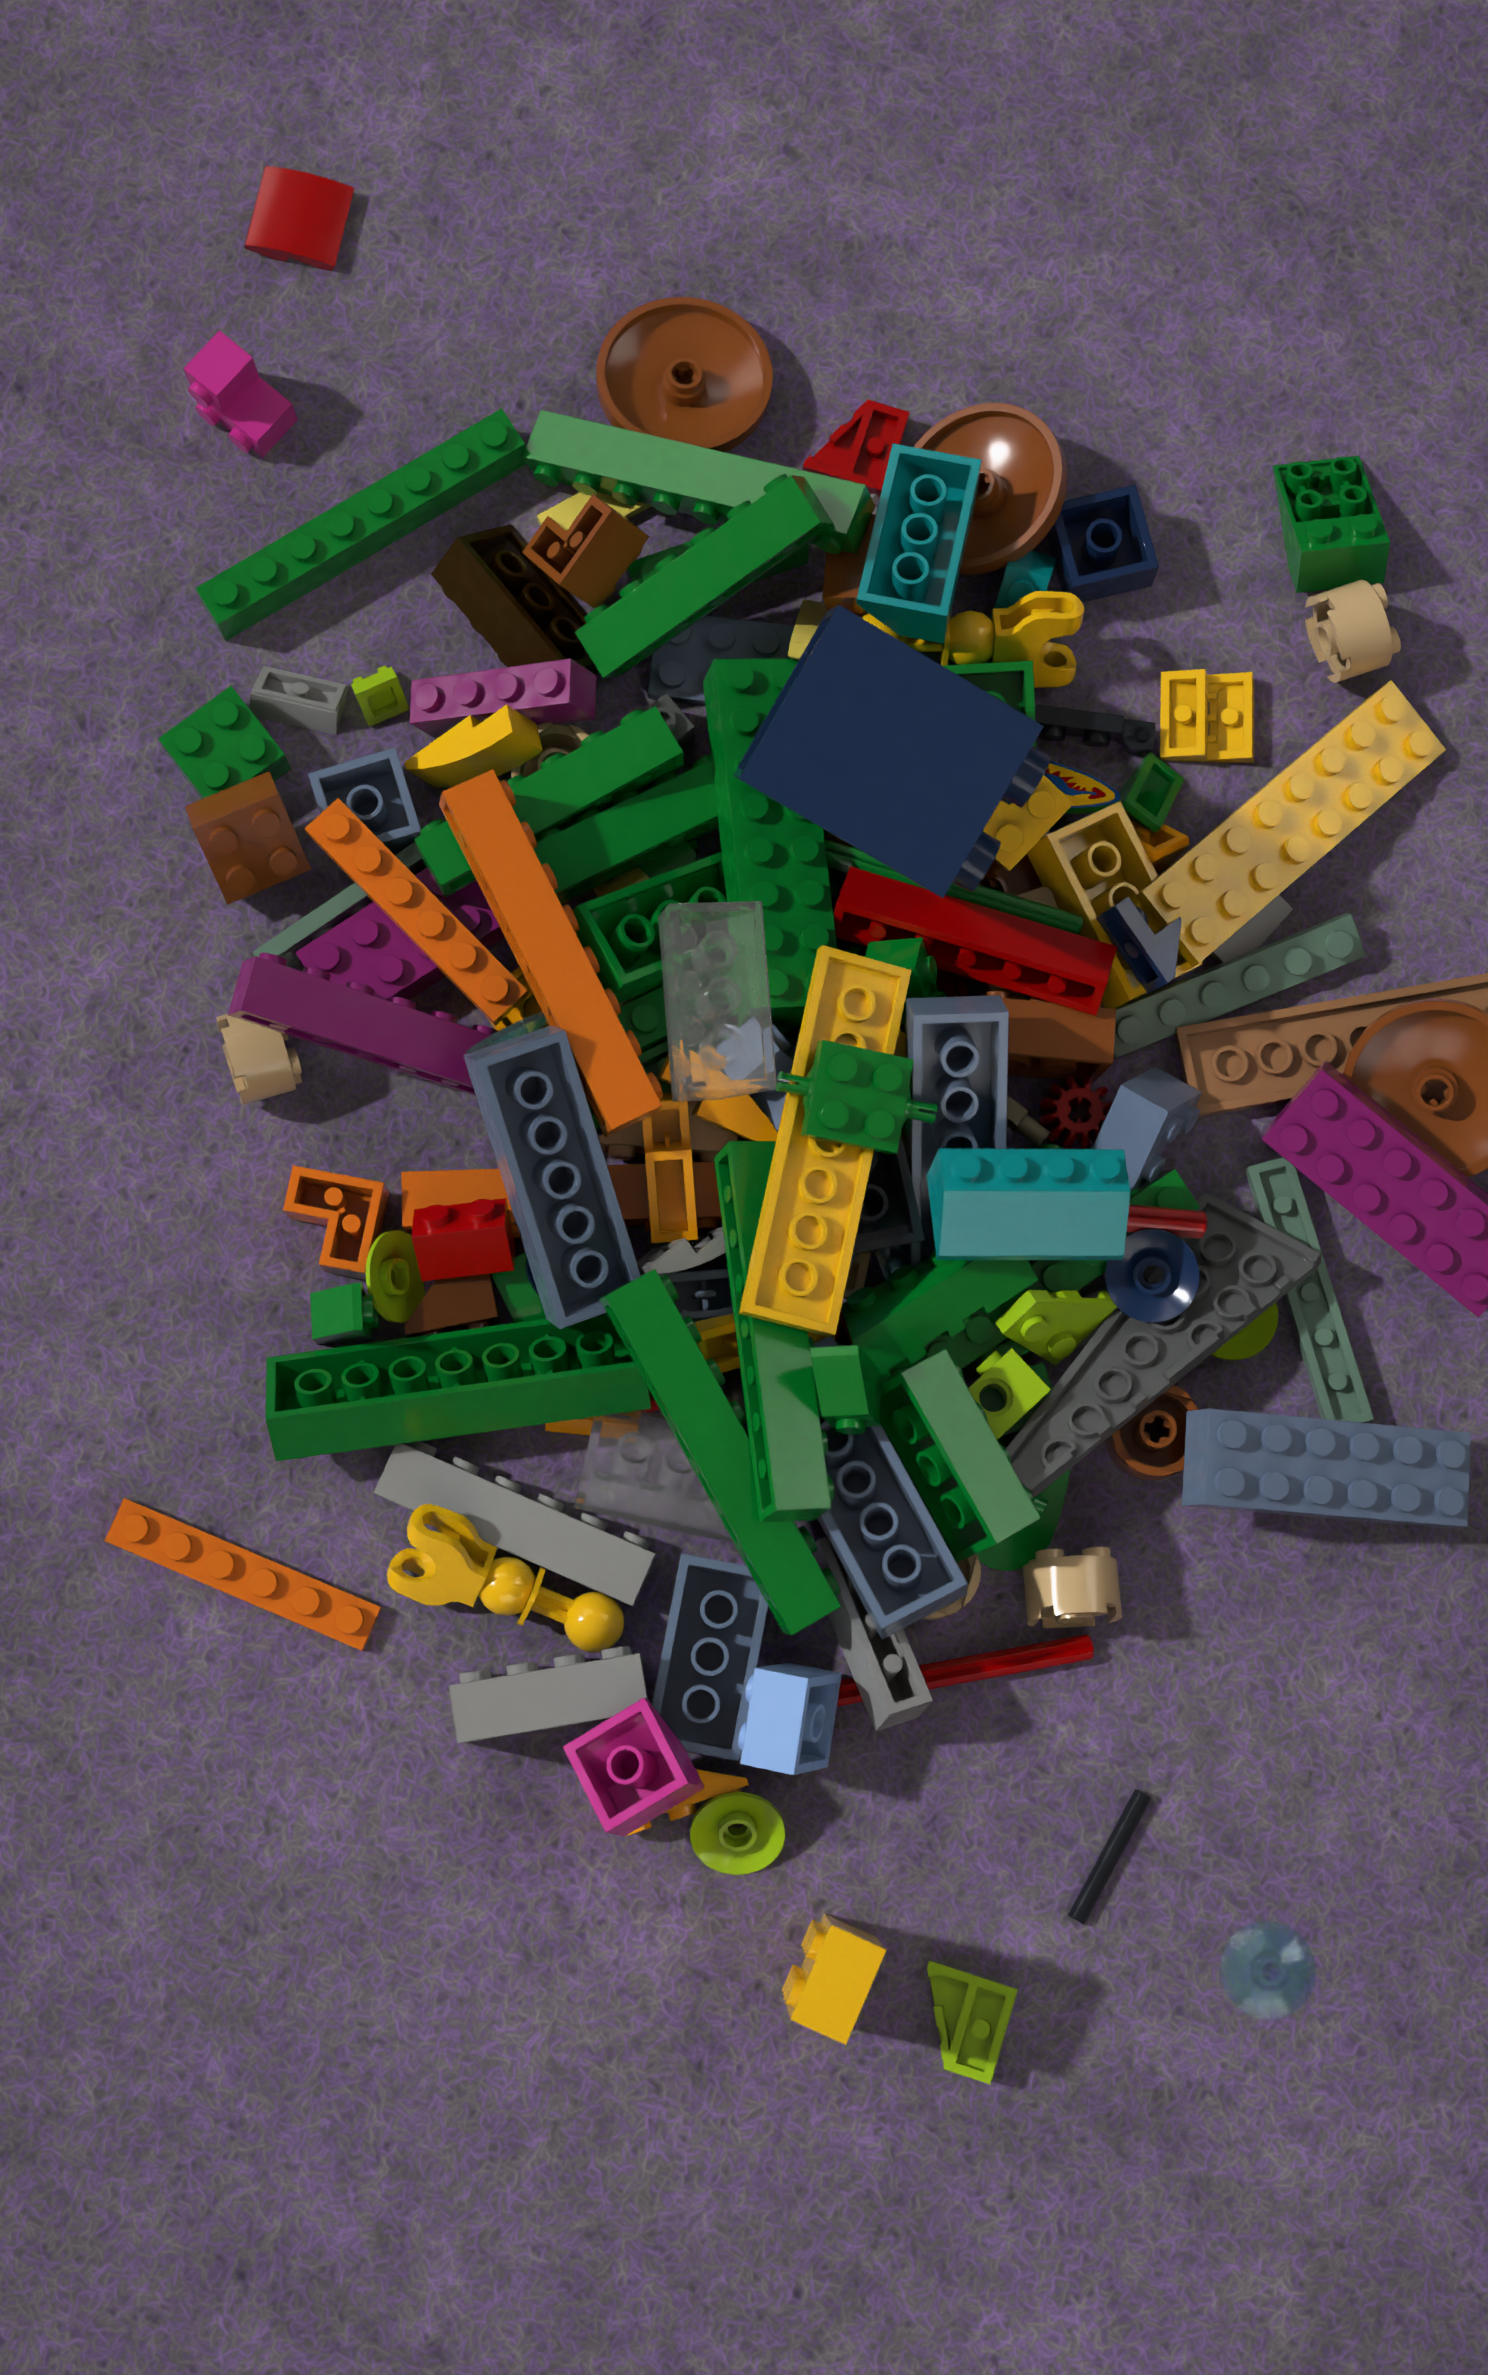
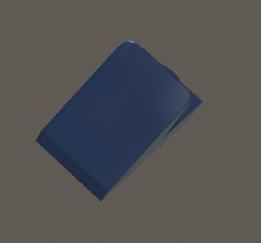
(1147, 953)

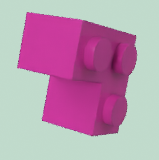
(232, 393)

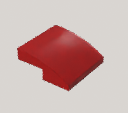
(299, 217)

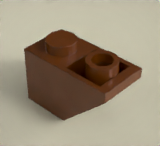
(455, 1306)

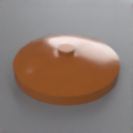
(685, 373)
(1019, 480)
(1431, 1074)

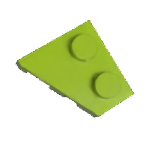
(1054, 1321)

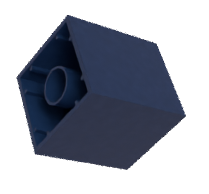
(894, 754)

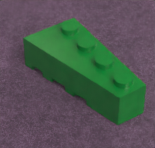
(926, 1302)

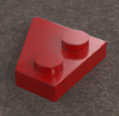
(862, 446)

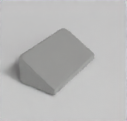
(298, 700)

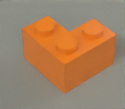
(347, 1206)

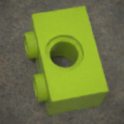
(1016, 1383)

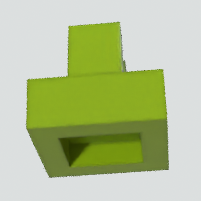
(380, 695)

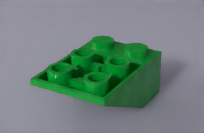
(1330, 524)

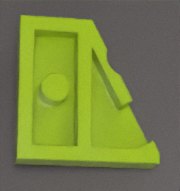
(970, 2019)

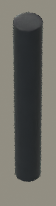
(1109, 1856)

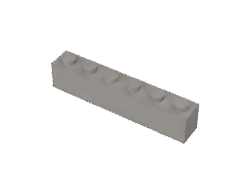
(518, 1524)

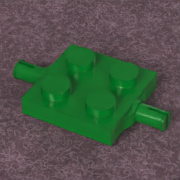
(856, 1097)

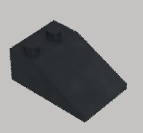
(889, 1205)

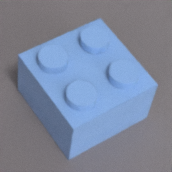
(789, 1718)

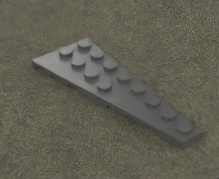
(1133, 1362)

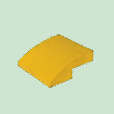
(1186, 716)

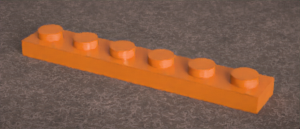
(416, 911)
(243, 1574)

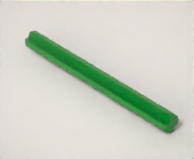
(842, 856)

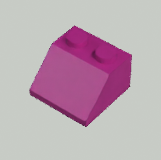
(632, 1768)

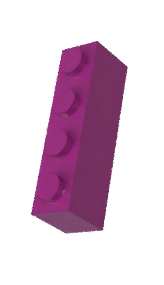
(540, 691)

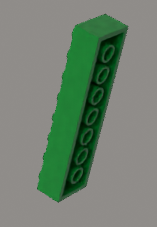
(764, 845)
(448, 1386)

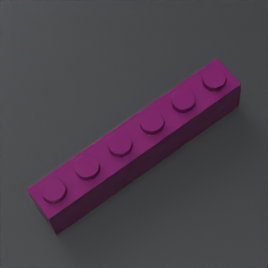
(355, 1021)

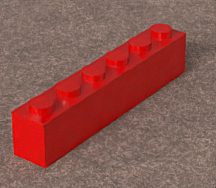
(977, 940)

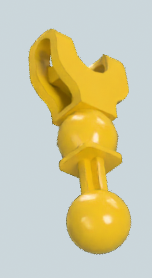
(1011, 636)
(462, 1566)

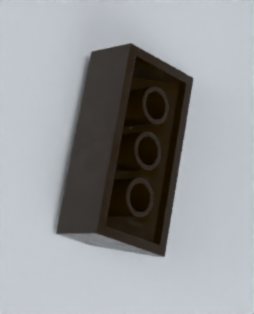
(512, 599)

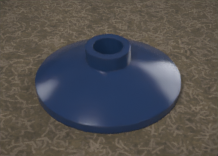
(1159, 1299)

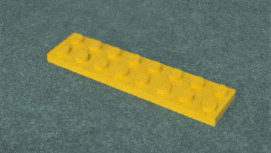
(1291, 822)
(813, 1183)

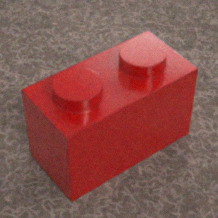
(463, 1239)

